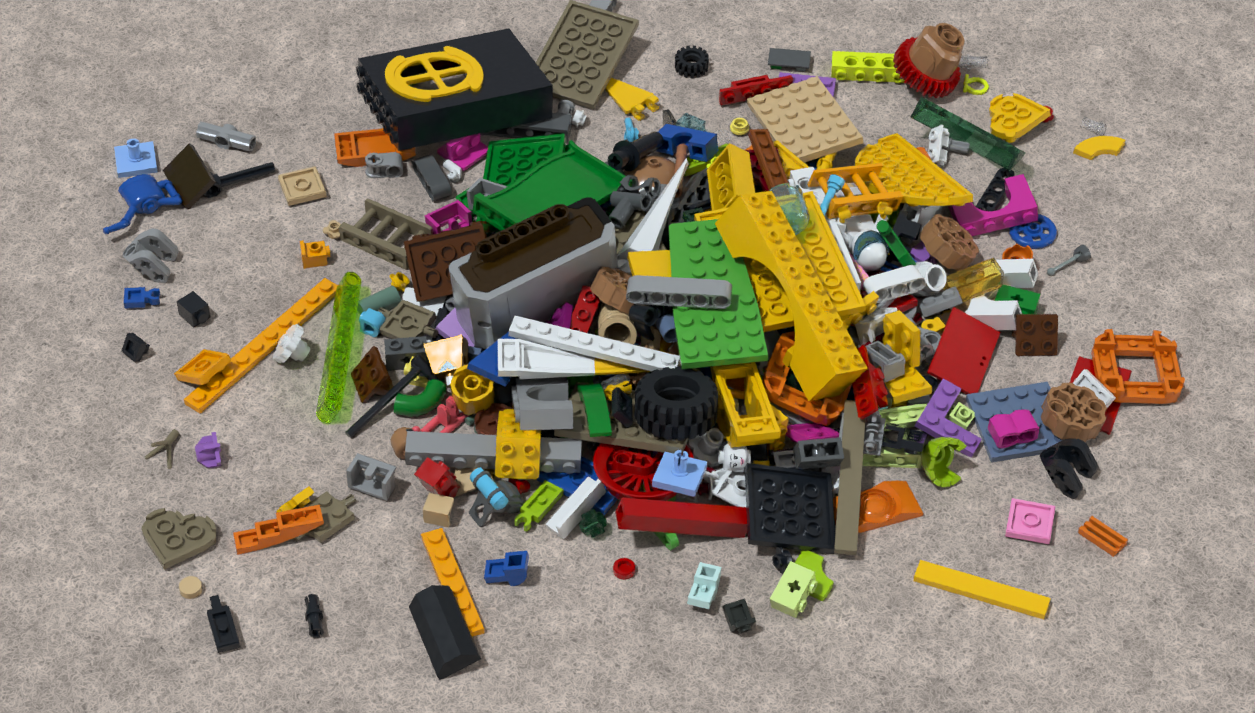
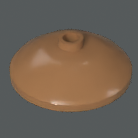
(653, 167)

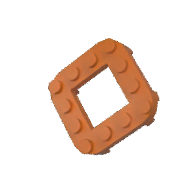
(1157, 346)
(791, 399)

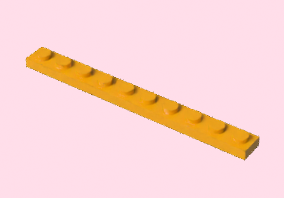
(261, 346)

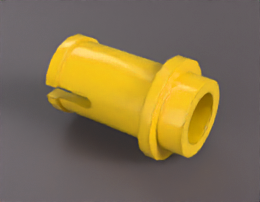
(608, 391)

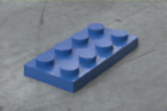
(572, 481)

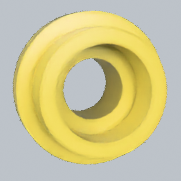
(739, 126)

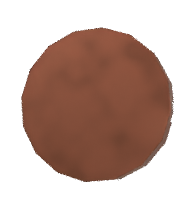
(487, 421)

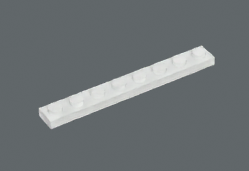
(591, 345)

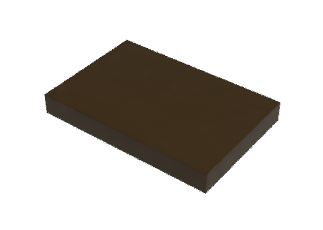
(189, 176)

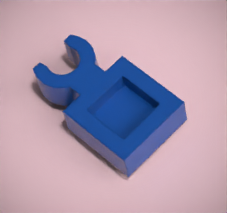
(138, 297)

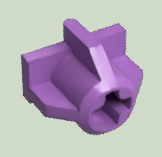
(208, 451)

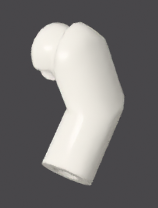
(454, 169)

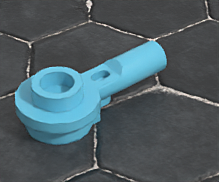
(631, 133)

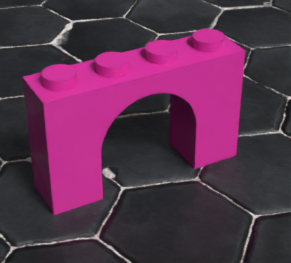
(1018, 211)

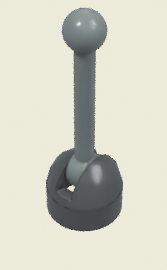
(1080, 254)

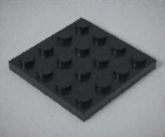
(789, 508)

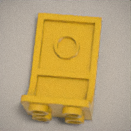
(516, 449)

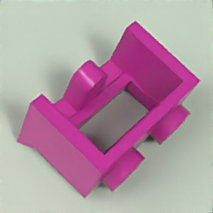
(449, 215)

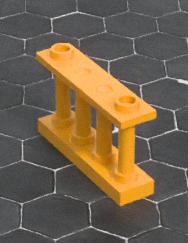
(860, 204)

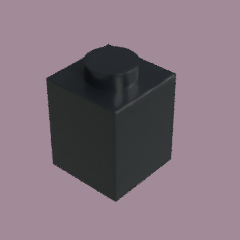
(193, 309)

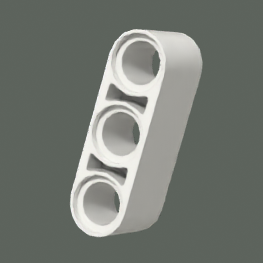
(895, 283)

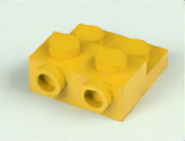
(902, 337)

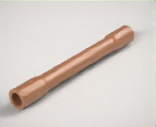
(681, 155)

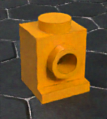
(314, 254)

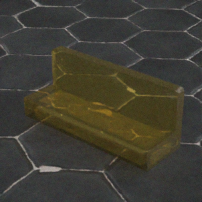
(976, 279)

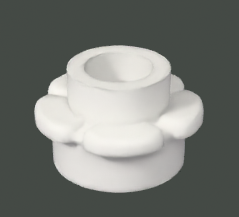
(579, 118)

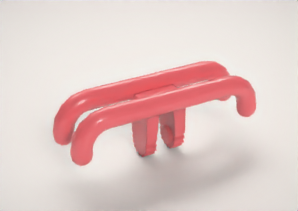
(447, 416)

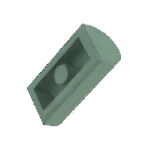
(386, 298)

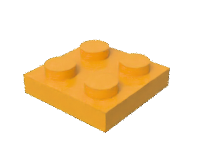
(203, 367)

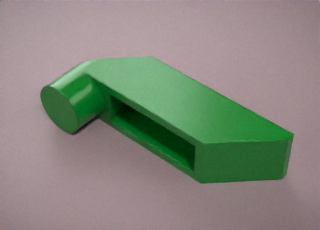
(894, 243)

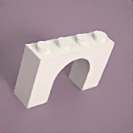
(1002, 314)

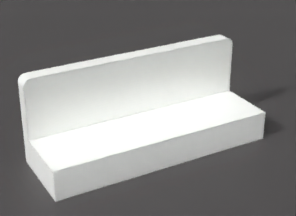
(578, 503)

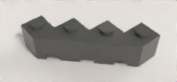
(693, 192)

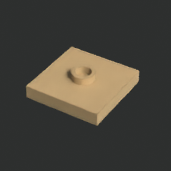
(302, 186)

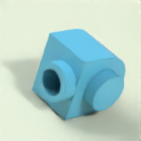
(371, 322)

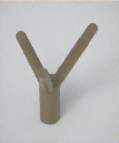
(165, 444)

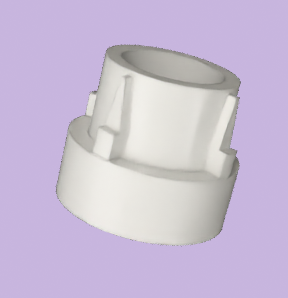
(934, 276)

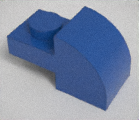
(511, 568)

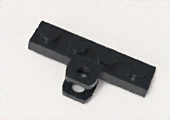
(910, 439)

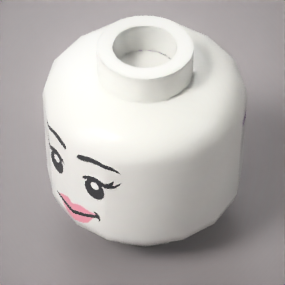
(734, 458)

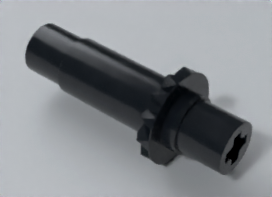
(627, 154)

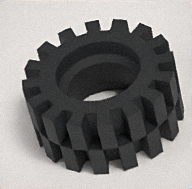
(691, 54)

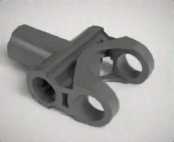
(629, 199)

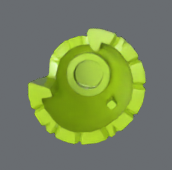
(937, 457)

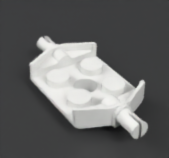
(725, 486)

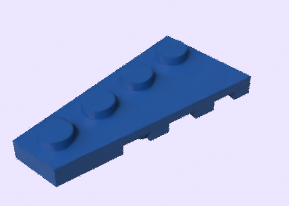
(487, 363)

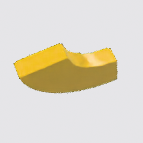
(1099, 145)

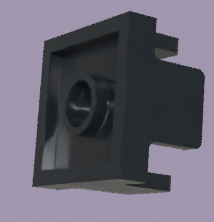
(904, 228)

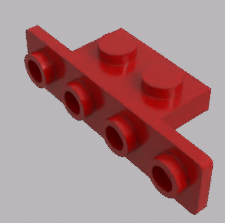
(750, 87)
(584, 310)
(869, 388)

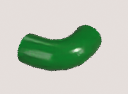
(422, 403)

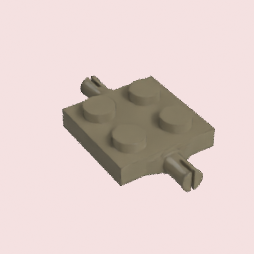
(408, 321)
(334, 515)

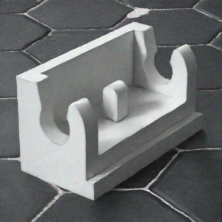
(872, 325)

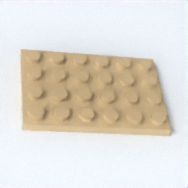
(805, 119)

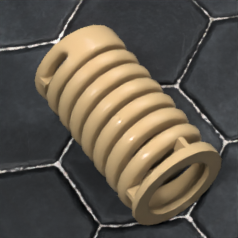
(621, 332)

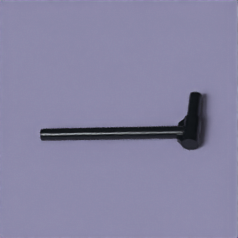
(419, 368)

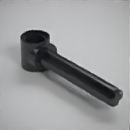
(238, 177)

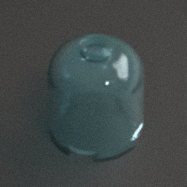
(793, 205)

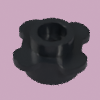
(781, 559)

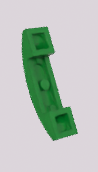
(596, 410)

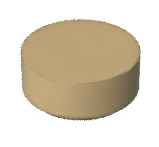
(190, 587)

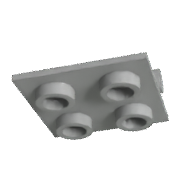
(873, 433)

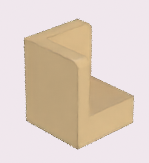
(438, 509)

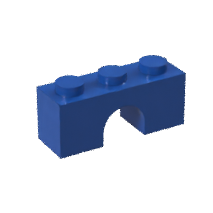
(701, 144)

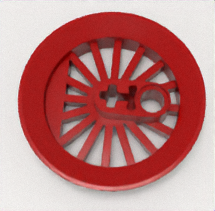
(623, 469)

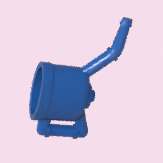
(143, 196)

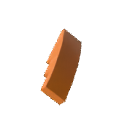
(276, 531)

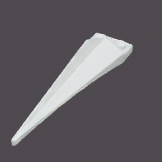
(650, 230)

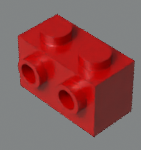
(437, 478)

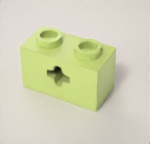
(794, 578)

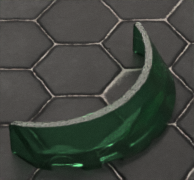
(962, 130)

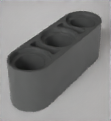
(432, 177)

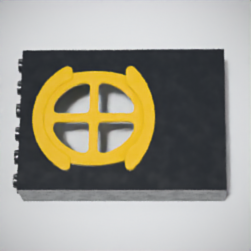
(498, 91)

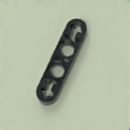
(991, 194)

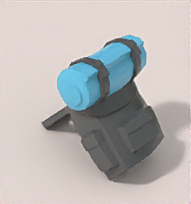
(494, 495)

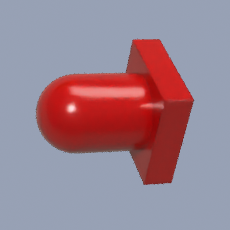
(523, 486)

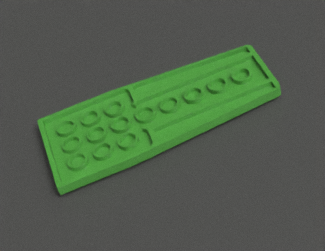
(710, 334)

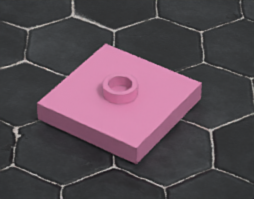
(1030, 521)

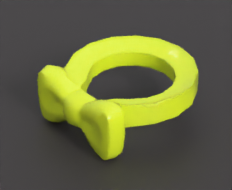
(966, 88)

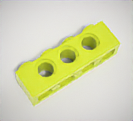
(864, 67)

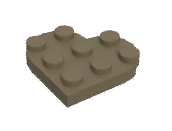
(177, 536)

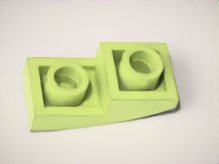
(960, 415)

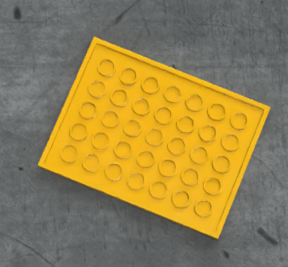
(826, 260)

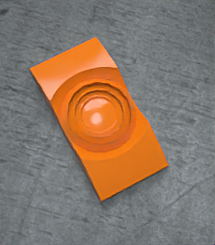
(356, 145)
(885, 505)

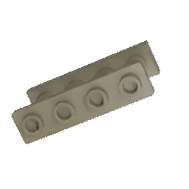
(376, 246)

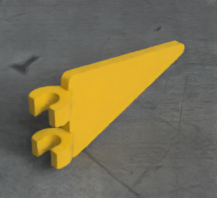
(631, 98)

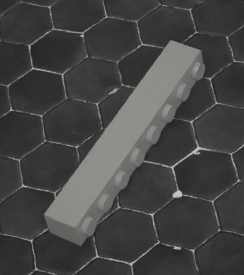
(480, 451)

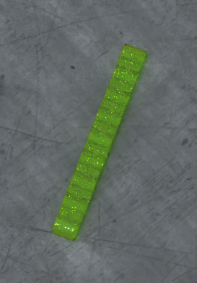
(338, 348)

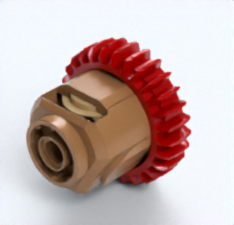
(931, 60)

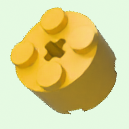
(471, 391)

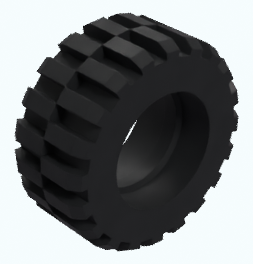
(676, 403)

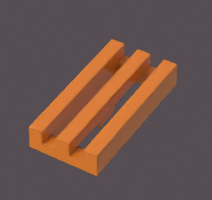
(1104, 534)

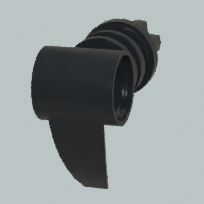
(646, 316)

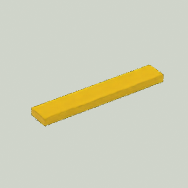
(982, 589)

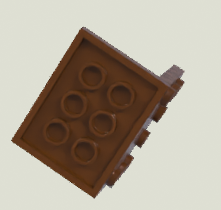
(432, 254)

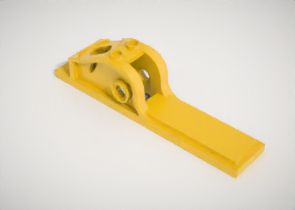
(760, 422)

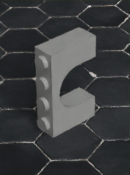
(542, 403)

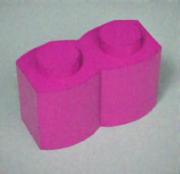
(1013, 428)

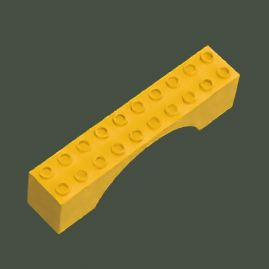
(823, 351)

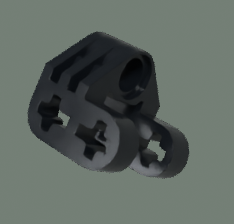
(1057, 463)

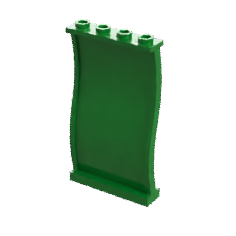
(555, 181)

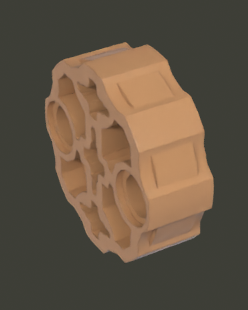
(949, 242)
(611, 288)
(1073, 412)

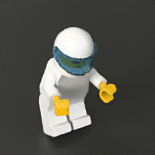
(862, 234)

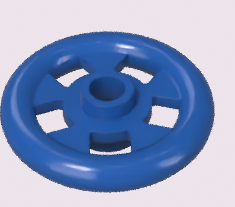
(1034, 230)

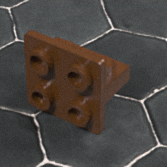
(1036, 334)
(371, 376)

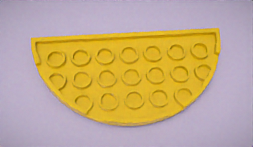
(912, 174)

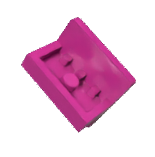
(464, 151)

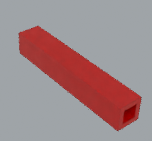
(681, 518)

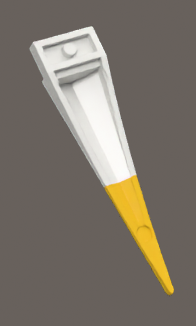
(535, 361)

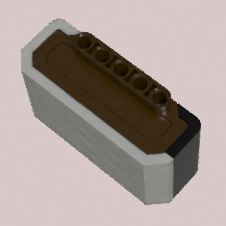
(531, 269)

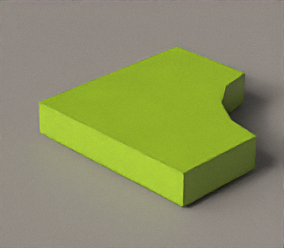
(814, 562)

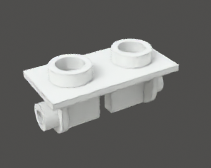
(938, 138)

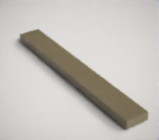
(850, 481)

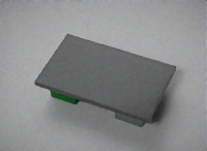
(789, 58)

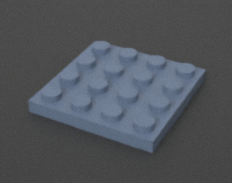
(1006, 401)

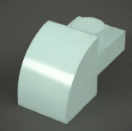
(705, 585)

